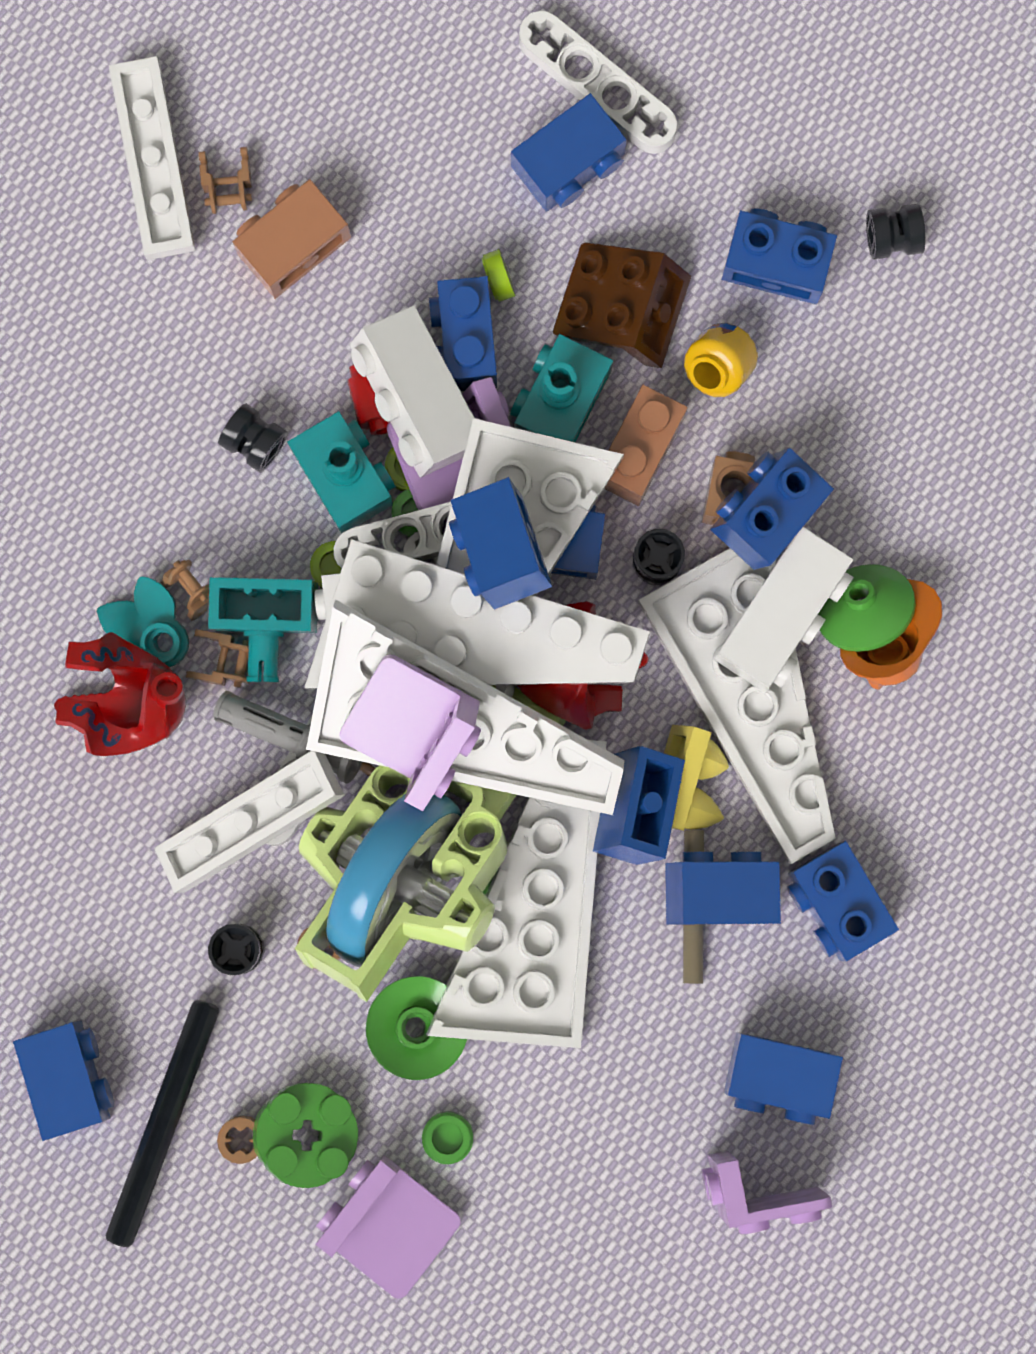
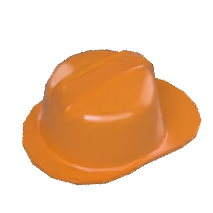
(903, 656)

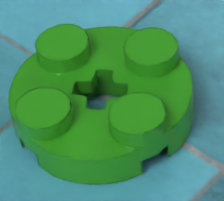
(327, 1156)

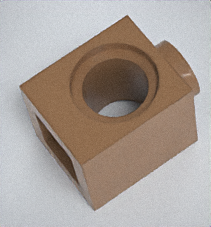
(731, 466)

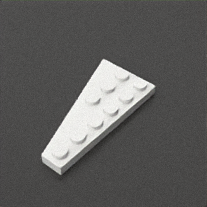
(552, 474)
(512, 645)
(760, 732)
(516, 745)
(532, 962)

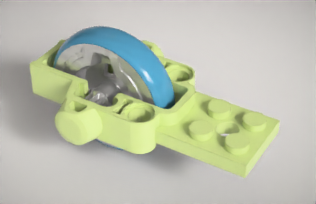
(399, 874)

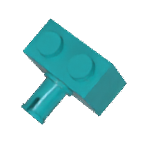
(564, 390)
(341, 472)
(264, 613)

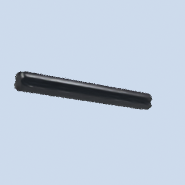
(162, 1123)

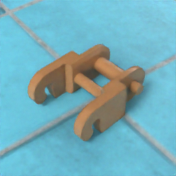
(243, 179)
(199, 594)
(219, 676)

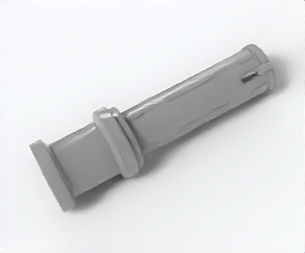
(277, 730)

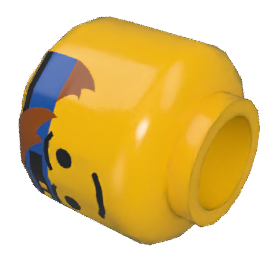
(720, 360)

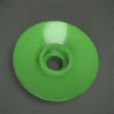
(870, 621)
(387, 1036)

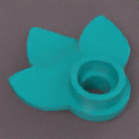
(146, 619)

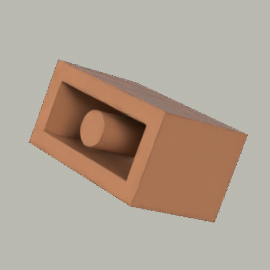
(291, 237)
(644, 442)

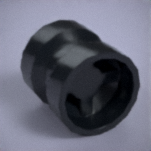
(895, 231)
(252, 437)
(660, 549)
(228, 952)

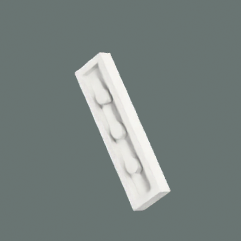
(152, 158)
(249, 821)

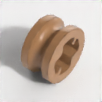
(242, 1155)

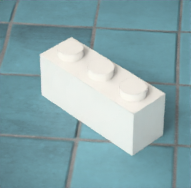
(414, 390)
(786, 611)

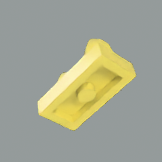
(702, 761)

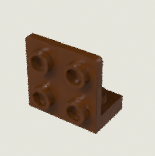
(623, 300)

